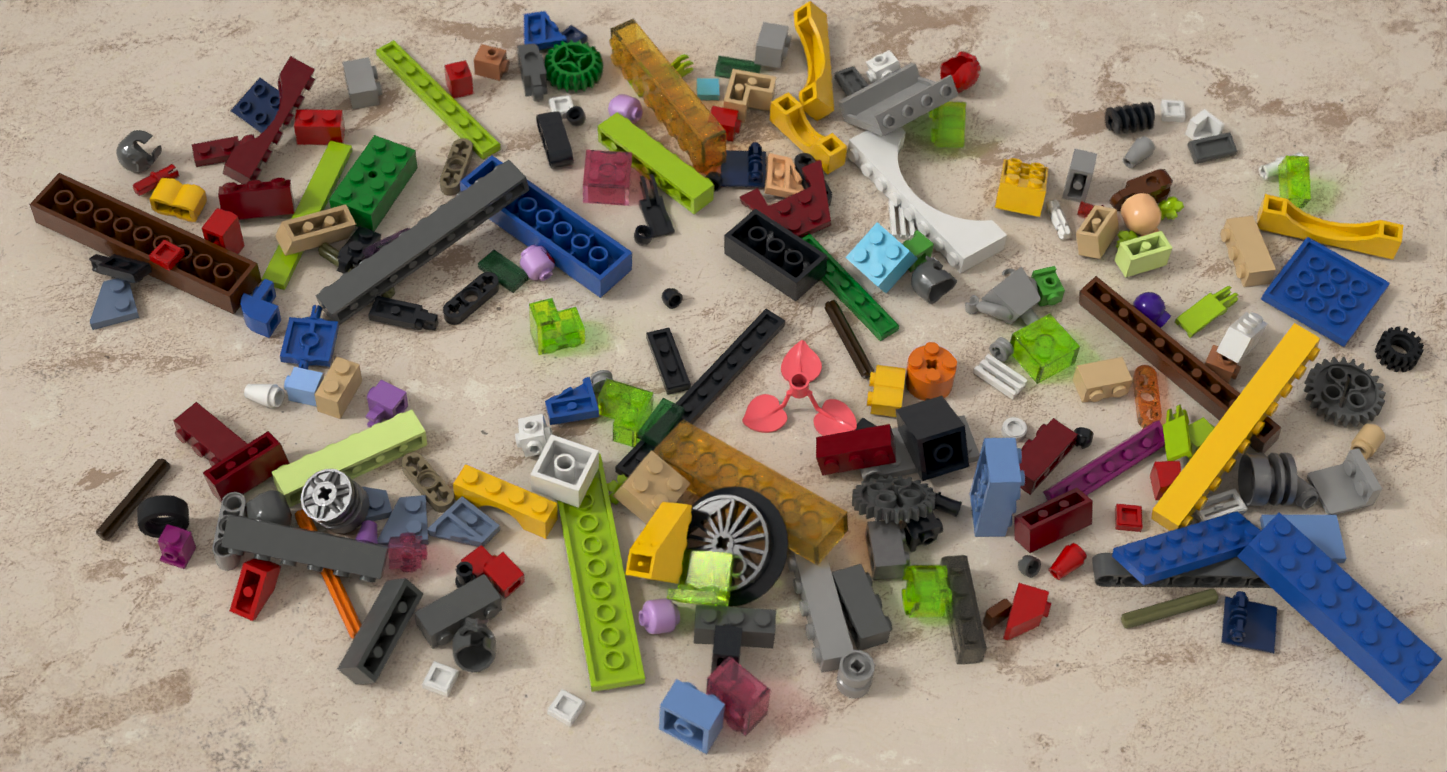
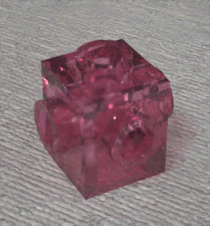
(406, 552)

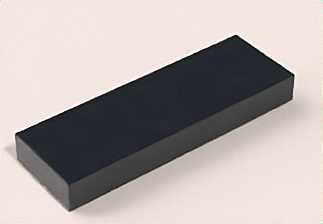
(668, 361)

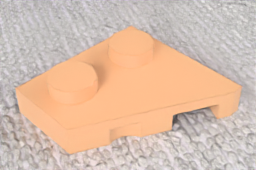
(781, 176)

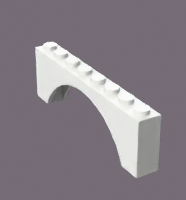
(957, 239)

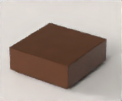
(997, 613)

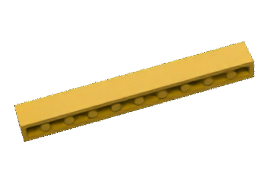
(1236, 428)

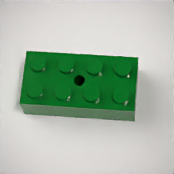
(375, 181)

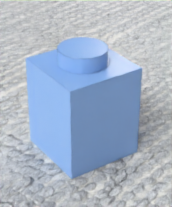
(303, 385)

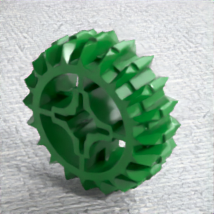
(573, 66)

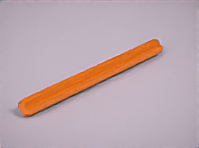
(334, 584)

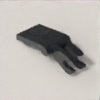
(654, 209)

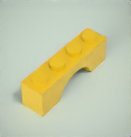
(791, 120)
(529, 509)

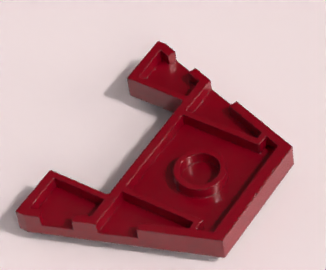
(799, 213)

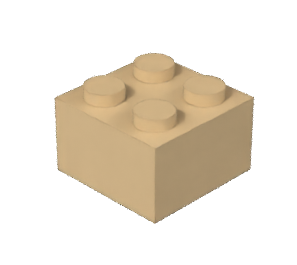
(649, 486)

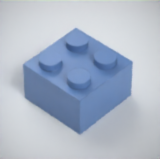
(691, 716)

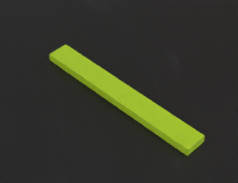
(438, 99)
(313, 200)

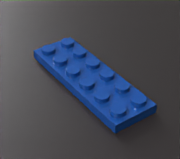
(1186, 548)

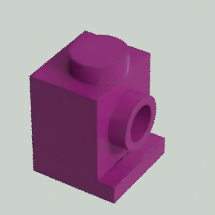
(176, 546)

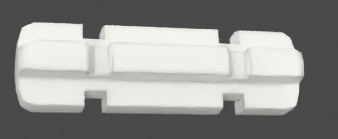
(1059, 219)

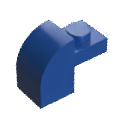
(258, 310)

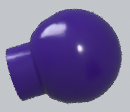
(1152, 307)

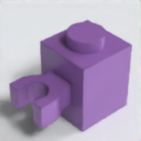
(385, 402)

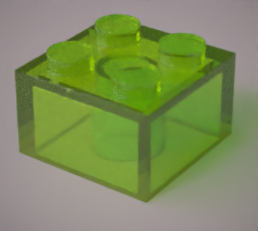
(1044, 348)

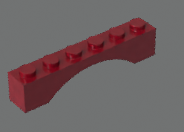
(247, 158)

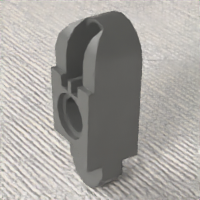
(532, 71)

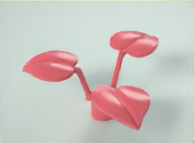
(799, 368)

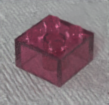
(607, 177)
(742, 693)

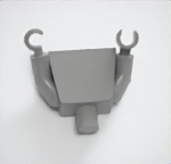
(1009, 299)

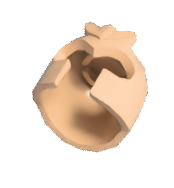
(1141, 214)

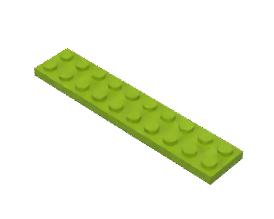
(601, 589)

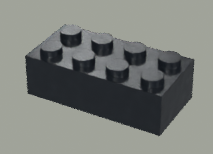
(775, 254)

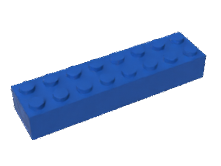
(571, 240)
(1340, 608)

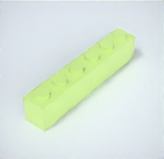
(355, 454)

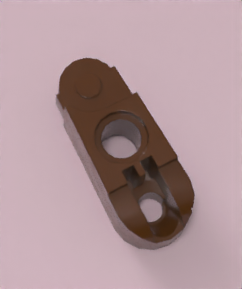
(1154, 183)

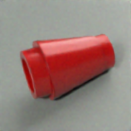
(1068, 560)

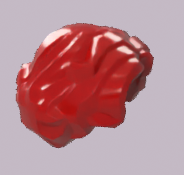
(963, 69)

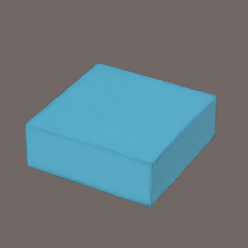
(707, 89)

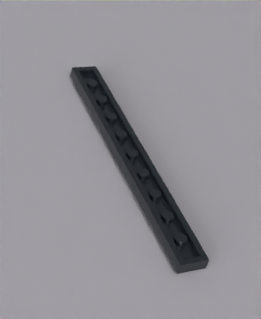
(715, 379)

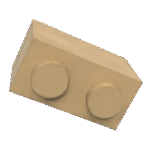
(1097, 232)
(1102, 380)
(338, 387)

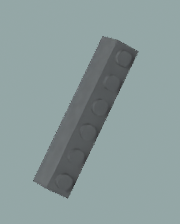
(304, 546)

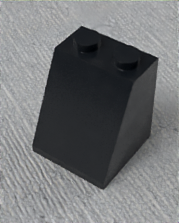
(933, 437)

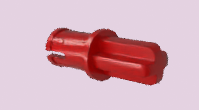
(151, 182)

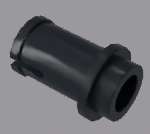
(947, 504)
(464, 574)

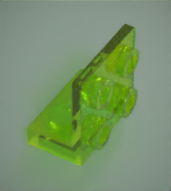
(704, 578)

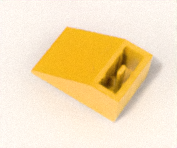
(1022, 187)
(661, 544)

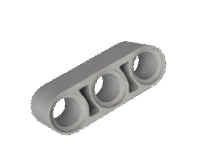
(229, 502)

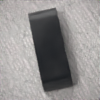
(554, 139)

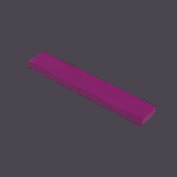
(1111, 462)

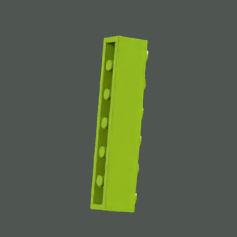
(651, 157)

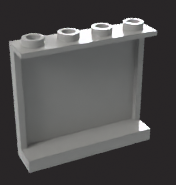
(896, 100)

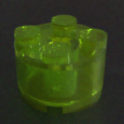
(925, 591)

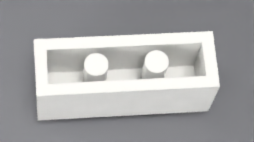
(1242, 336)

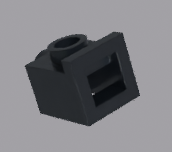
(922, 531)

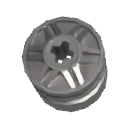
(1267, 479)
(335, 501)

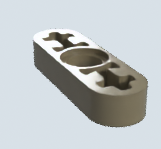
(454, 158)
(427, 471)

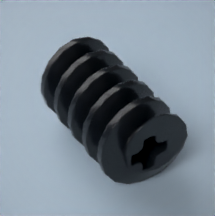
(1129, 117)

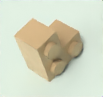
(749, 90)

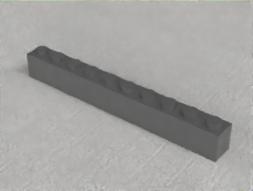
(422, 242)

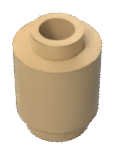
(1368, 440)

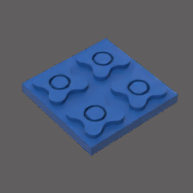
(1325, 291)

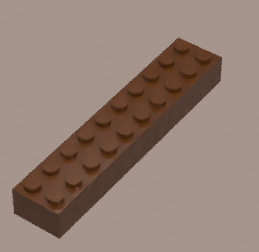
(124, 230)

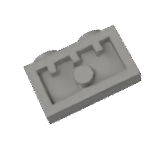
(1346, 485)

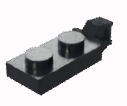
(352, 251)
(120, 267)
(402, 314)

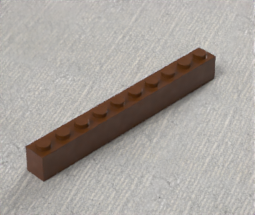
(1168, 356)

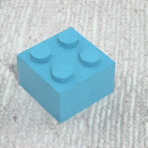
(881, 257)

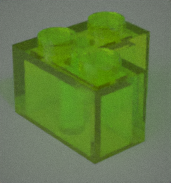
(949, 124)
(553, 328)
(628, 407)

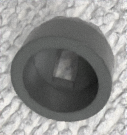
(1029, 561)

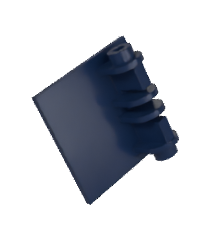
(258, 105)
(745, 167)
(1249, 623)

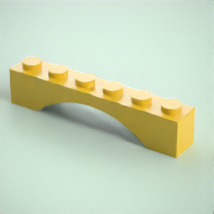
(813, 31)
(1373, 238)

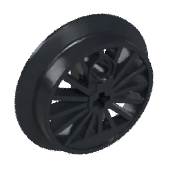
(756, 578)

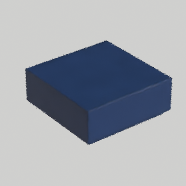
(574, 34)

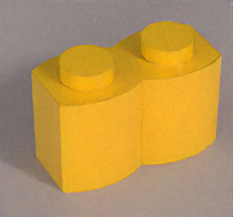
(178, 199)
(887, 390)

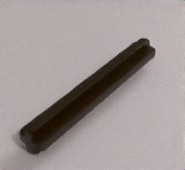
(849, 339)
(133, 499)

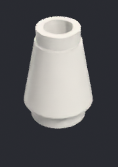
(265, 394)

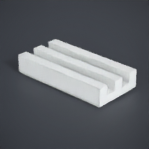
(902, 236)
(1003, 374)
(1241, 507)

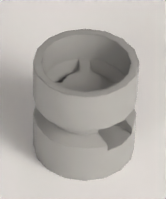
(855, 674)

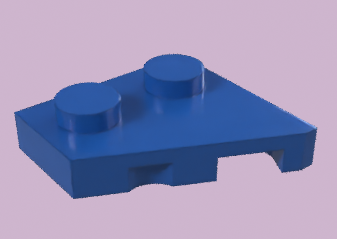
(541, 30)
(573, 404)

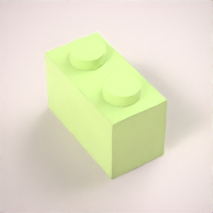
(1143, 254)

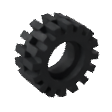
(1404, 340)

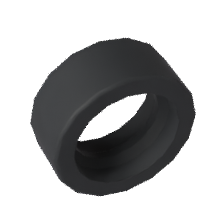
(163, 505)

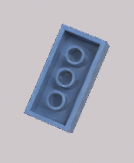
(996, 487)

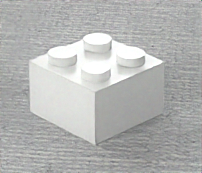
(564, 470)

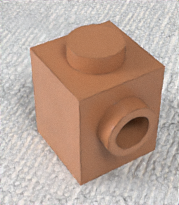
(491, 62)
(1222, 365)

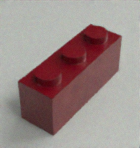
(257, 198)
(206, 434)
(856, 449)
(1045, 453)
(246, 467)
(1053, 520)

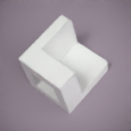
(1204, 126)

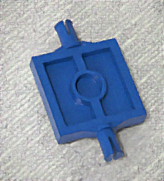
(309, 340)

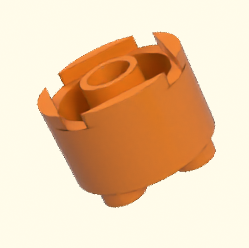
(930, 372)

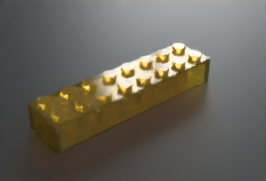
(668, 95)
(711, 464)

